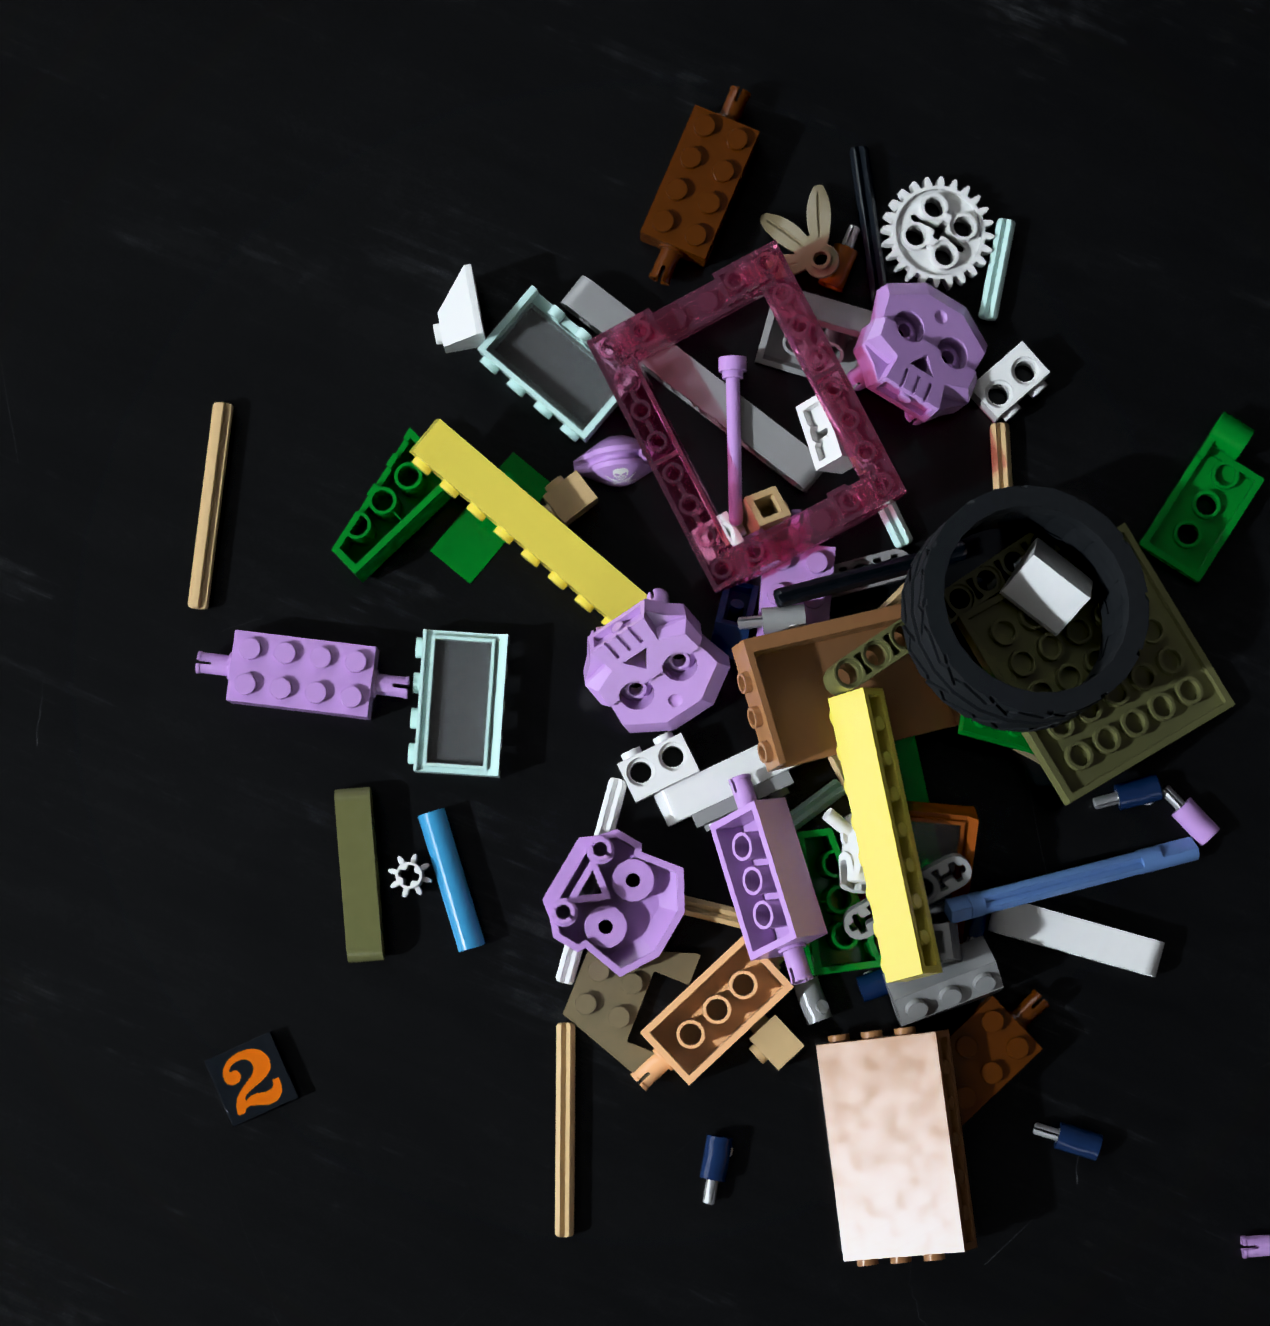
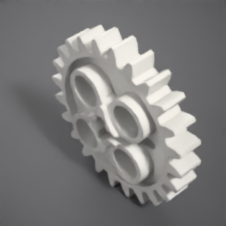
(953, 208)

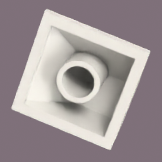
(460, 315)

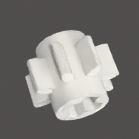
(405, 866)

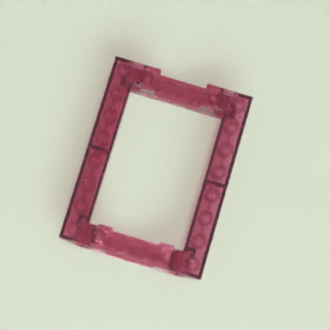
(649, 332)

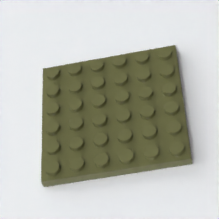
(1158, 702)

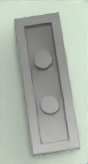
(773, 788)

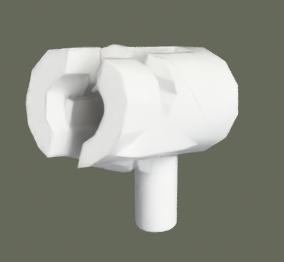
(850, 869)

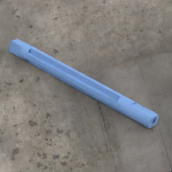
(1072, 879)

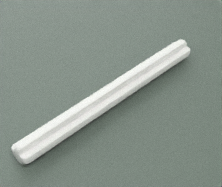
(606, 822)

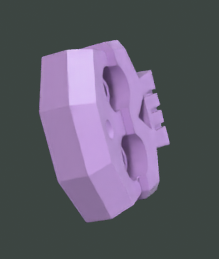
(911, 367)
(670, 688)
(640, 915)

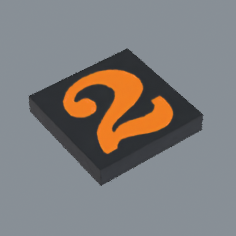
(251, 1079)

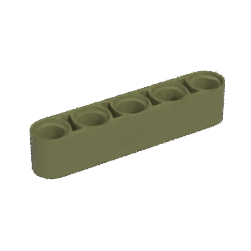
(359, 874)

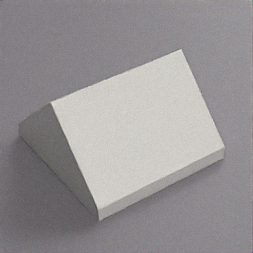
(1047, 587)

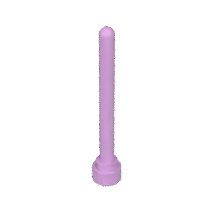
(732, 371)

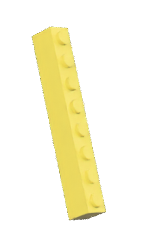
(525, 521)
(884, 835)

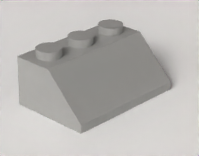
(839, 323)
(956, 986)

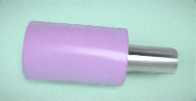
(1191, 817)

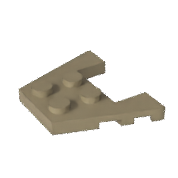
(609, 1004)

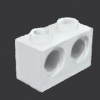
(1003, 377)
(821, 438)
(661, 774)

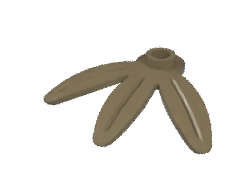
(806, 247)

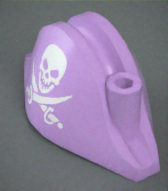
(614, 462)

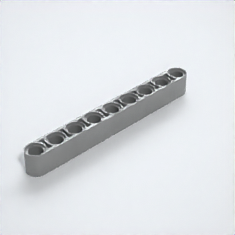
(700, 389)

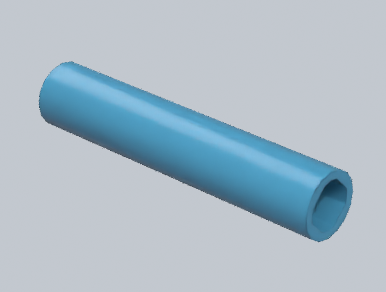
(451, 880)

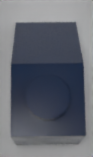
(734, 603)

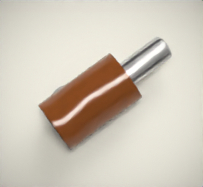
(847, 258)

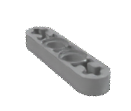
(951, 885)

